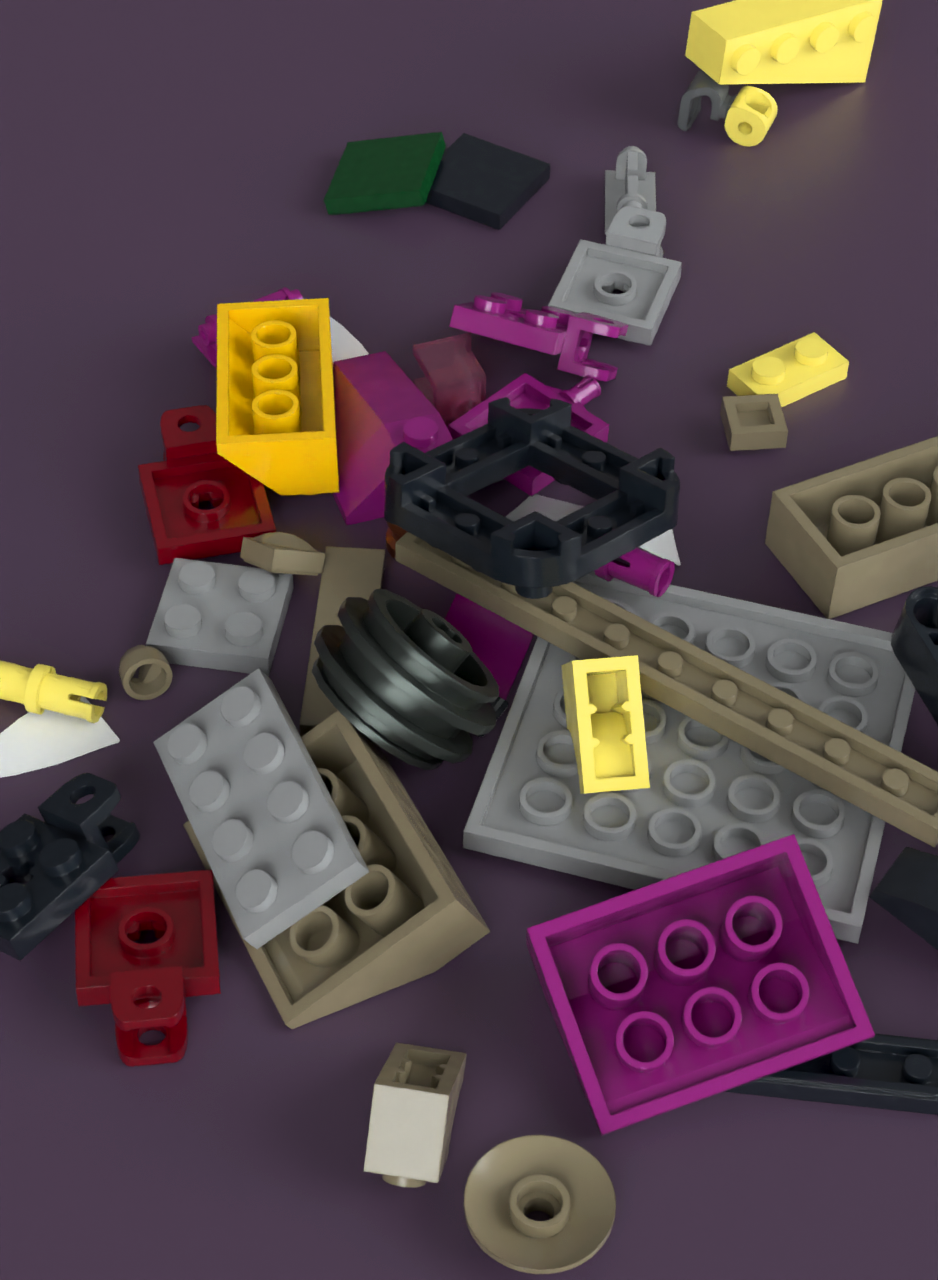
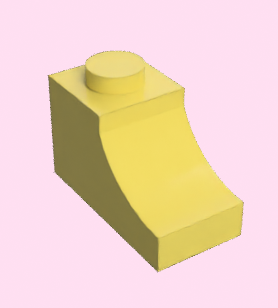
(606, 723)

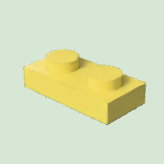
(790, 370)

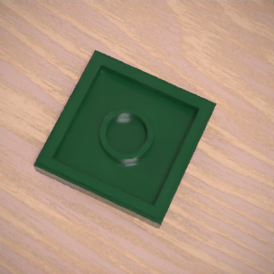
(385, 173)

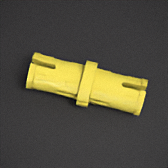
(44, 689)

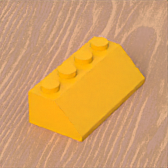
(278, 394)

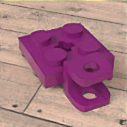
(545, 331)

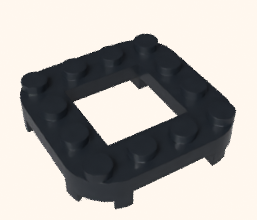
(533, 553)

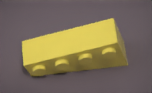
(784, 41)

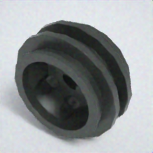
(405, 679)

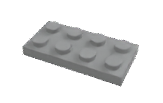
(259, 809)

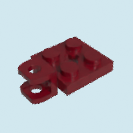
(197, 474)
(152, 979)

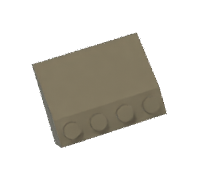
(387, 925)

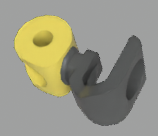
(745, 114)

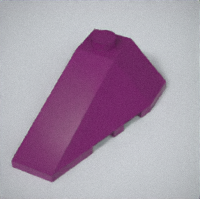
(373, 414)

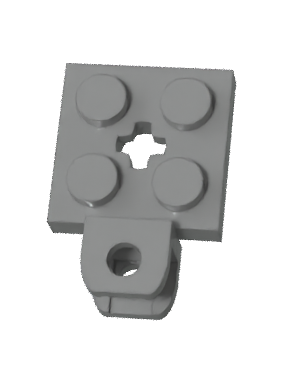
(628, 263)

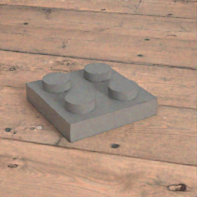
(221, 616)

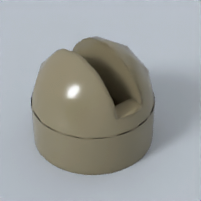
(153, 676)

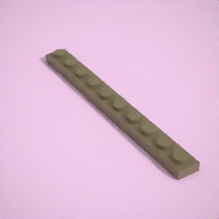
(708, 692)

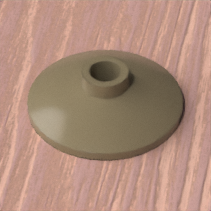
(545, 1177)

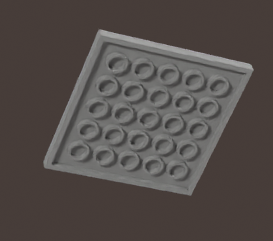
(704, 788)

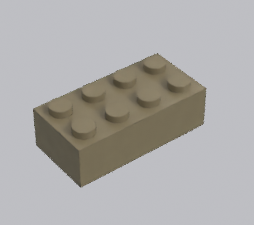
(861, 529)

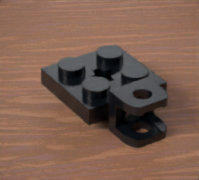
(60, 859)

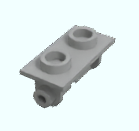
(629, 185)

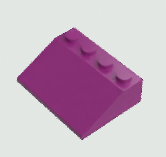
(697, 984)

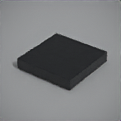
(485, 181)

